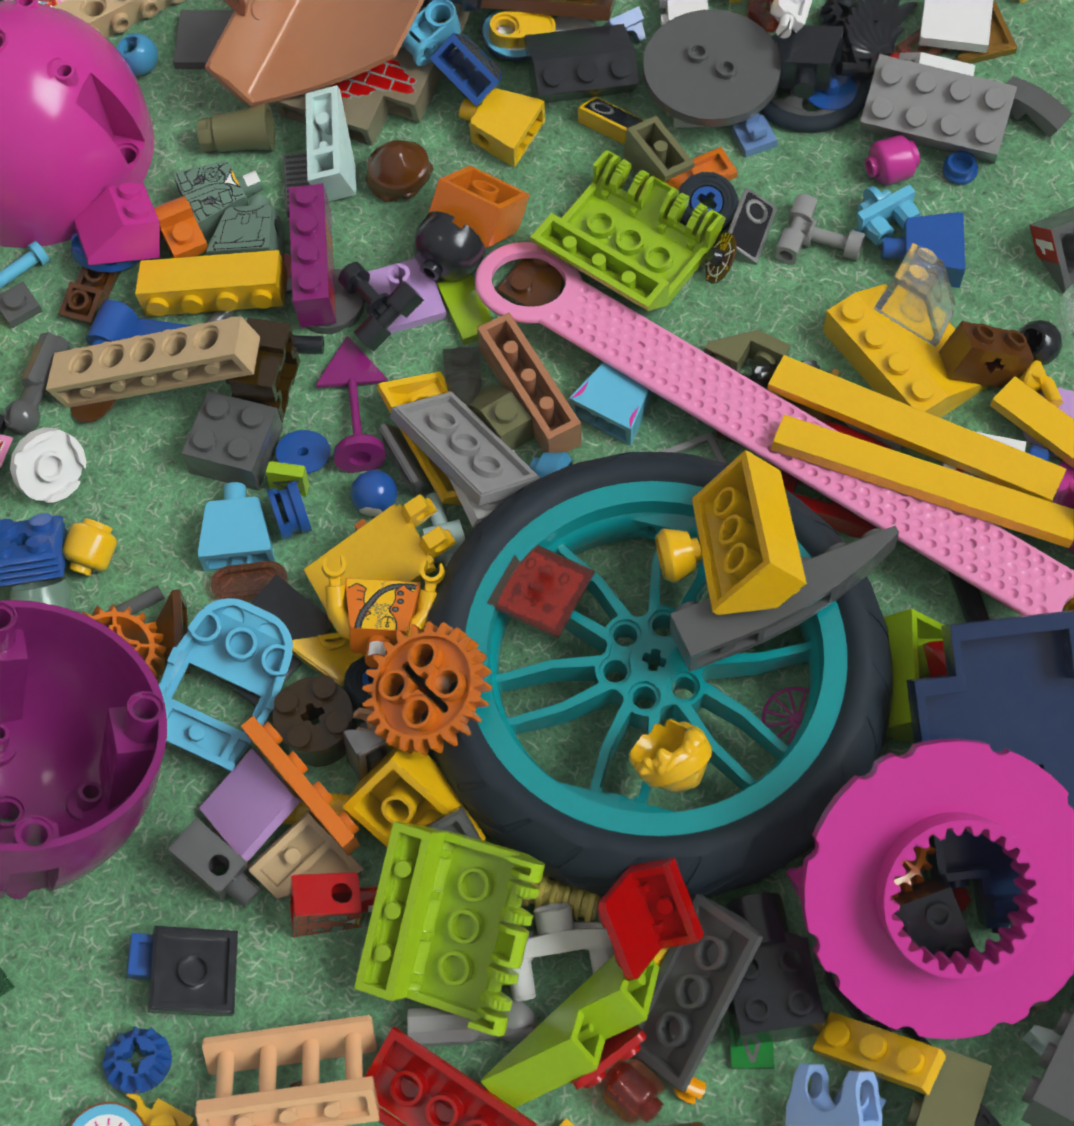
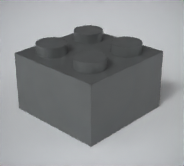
(232, 440)

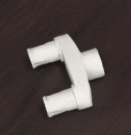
(559, 934)

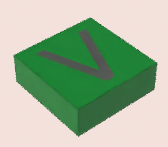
(751, 1056)

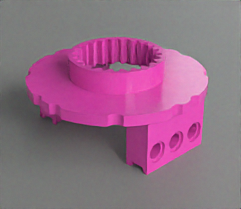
(860, 851)

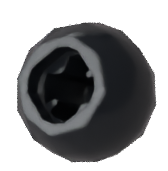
(1046, 337)

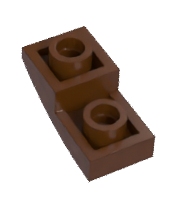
(87, 294)

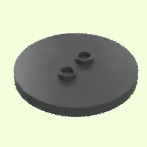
(711, 68)

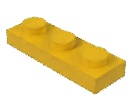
(880, 1051)

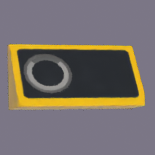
(607, 118)

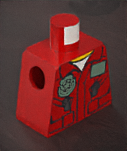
(315, 904)

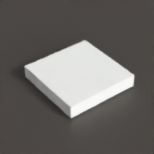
(956, 24)

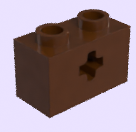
(985, 354)

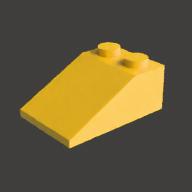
(404, 791)

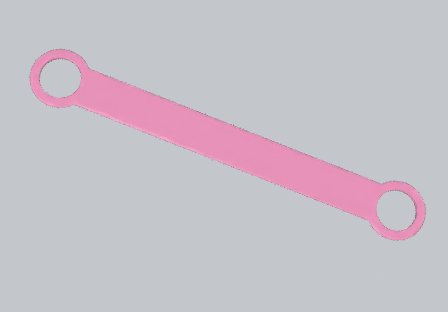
(751, 416)

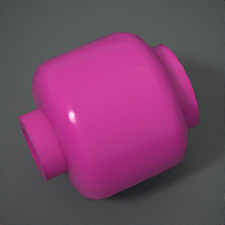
(892, 160)

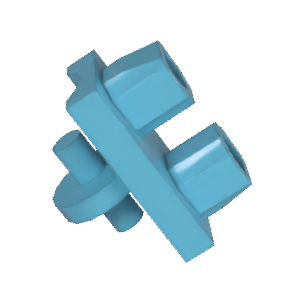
(882, 208)

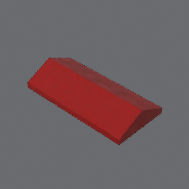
(430, 1091)

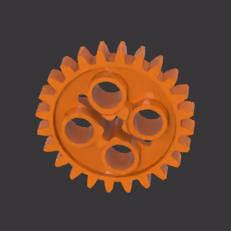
(400, 715)

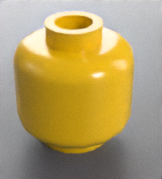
(89, 547)

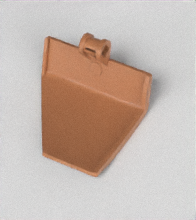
(304, 45)

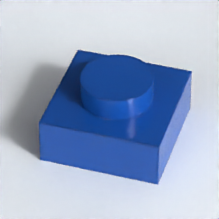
(139, 956)

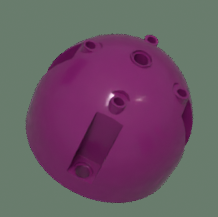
(75, 744)

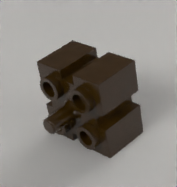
(274, 368)

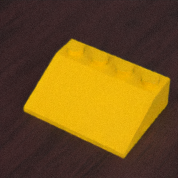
(893, 357)

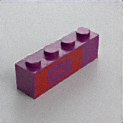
(312, 255)

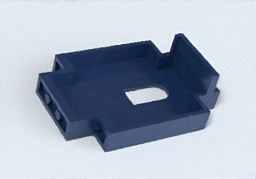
(1014, 691)

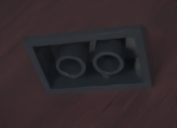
(581, 63)

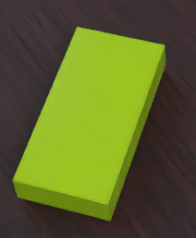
(464, 307)

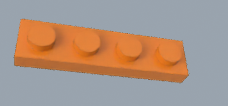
(313, 796)

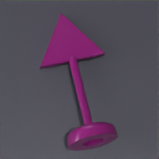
(354, 368)

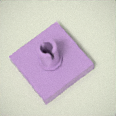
(390, 277)

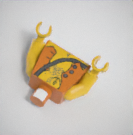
(375, 610)

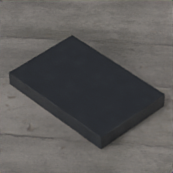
(298, 615)

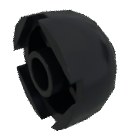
(445, 249)

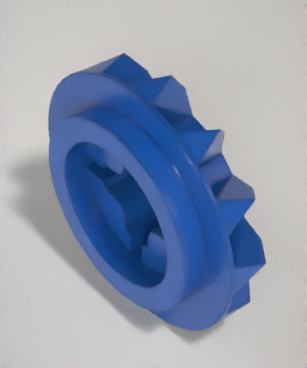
(151, 1069)

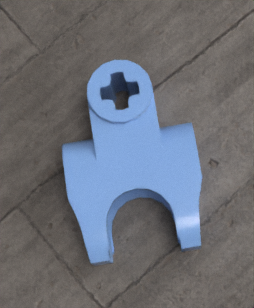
(818, 1107)

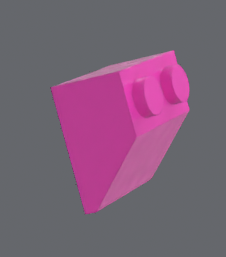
(119, 226)

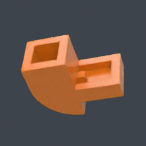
(180, 228)

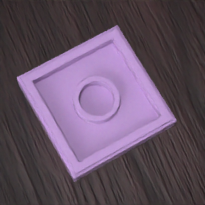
(250, 804)

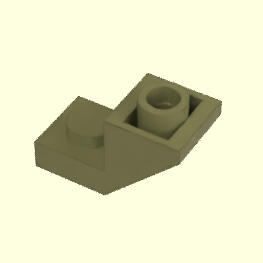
(754, 345)

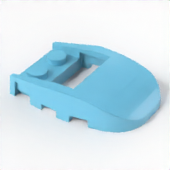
(239, 647)

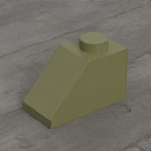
(655, 150)
(503, 415)

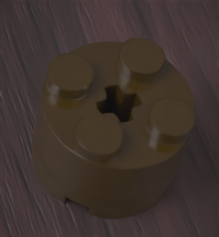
(311, 700)

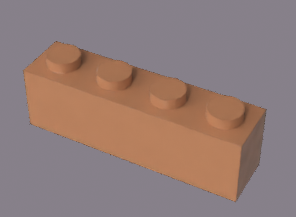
(524, 374)

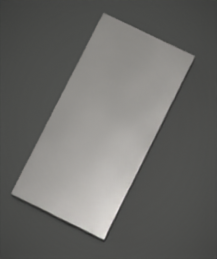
(463, 447)

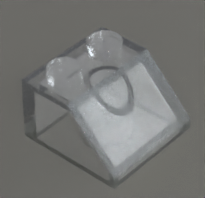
(919, 295)

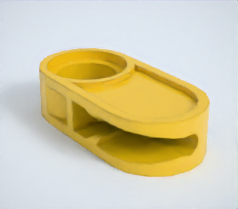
(522, 24)

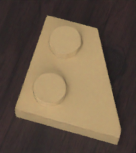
(299, 851)

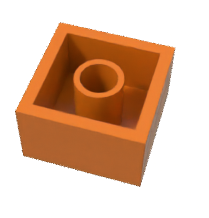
(482, 203)

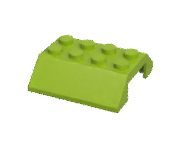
(632, 236)
(449, 924)

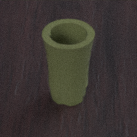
(238, 130)

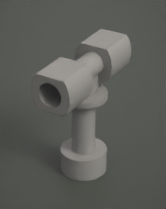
(804, 230)

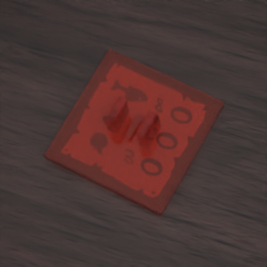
(541, 590)

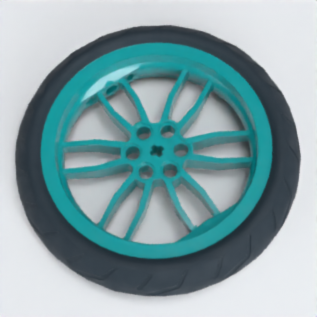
(596, 835)

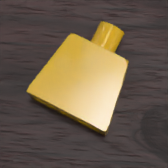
(504, 123)

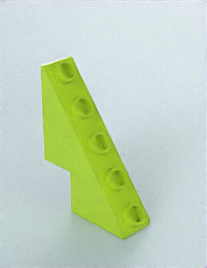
(573, 1035)

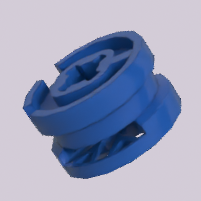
(293, 509)

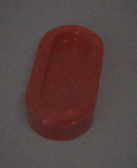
(245, 580)

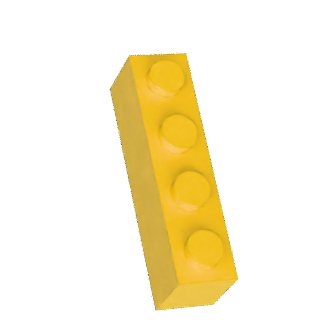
(212, 283)

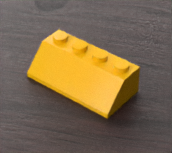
(748, 538)

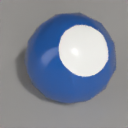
(373, 492)

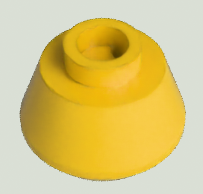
(677, 554)

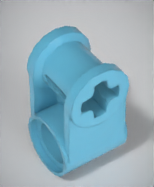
(428, 34)

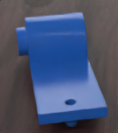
(119, 322)

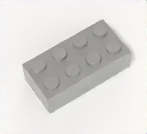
(937, 107)

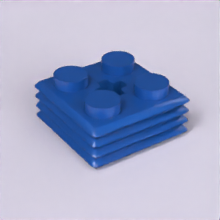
(31, 549)

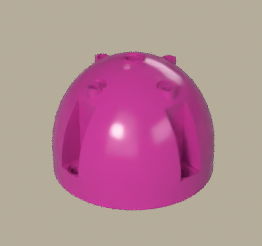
(66, 122)

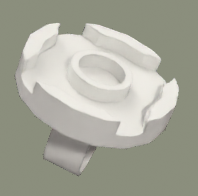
(47, 464)

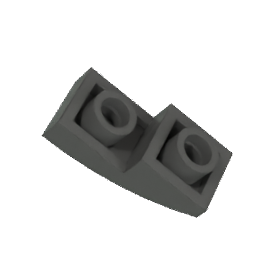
(1039, 105)

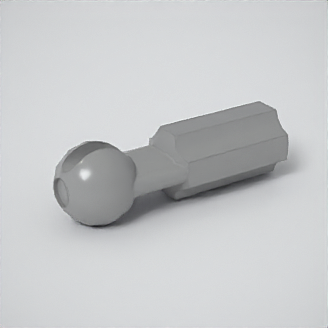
(442, 1028)

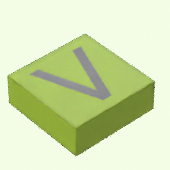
(280, 474)

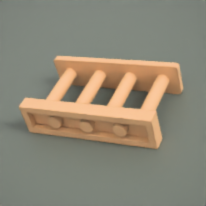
(311, 1104)

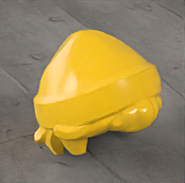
(672, 756)

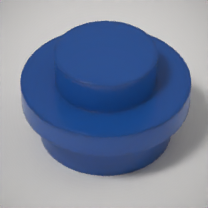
(960, 168)

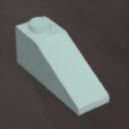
(329, 144)

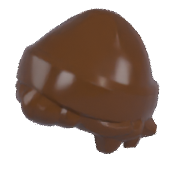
(398, 170)

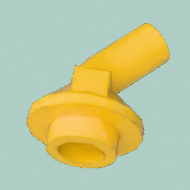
(1037, 379)

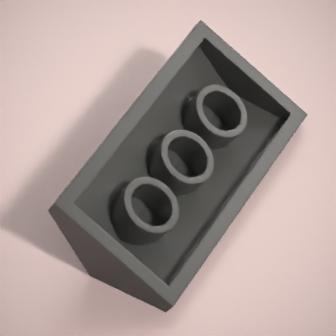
(696, 992)

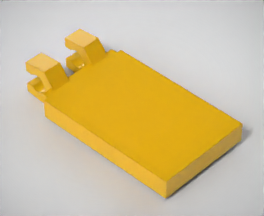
(386, 548)

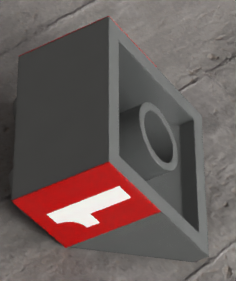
(1055, 246)

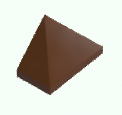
(173, 622)

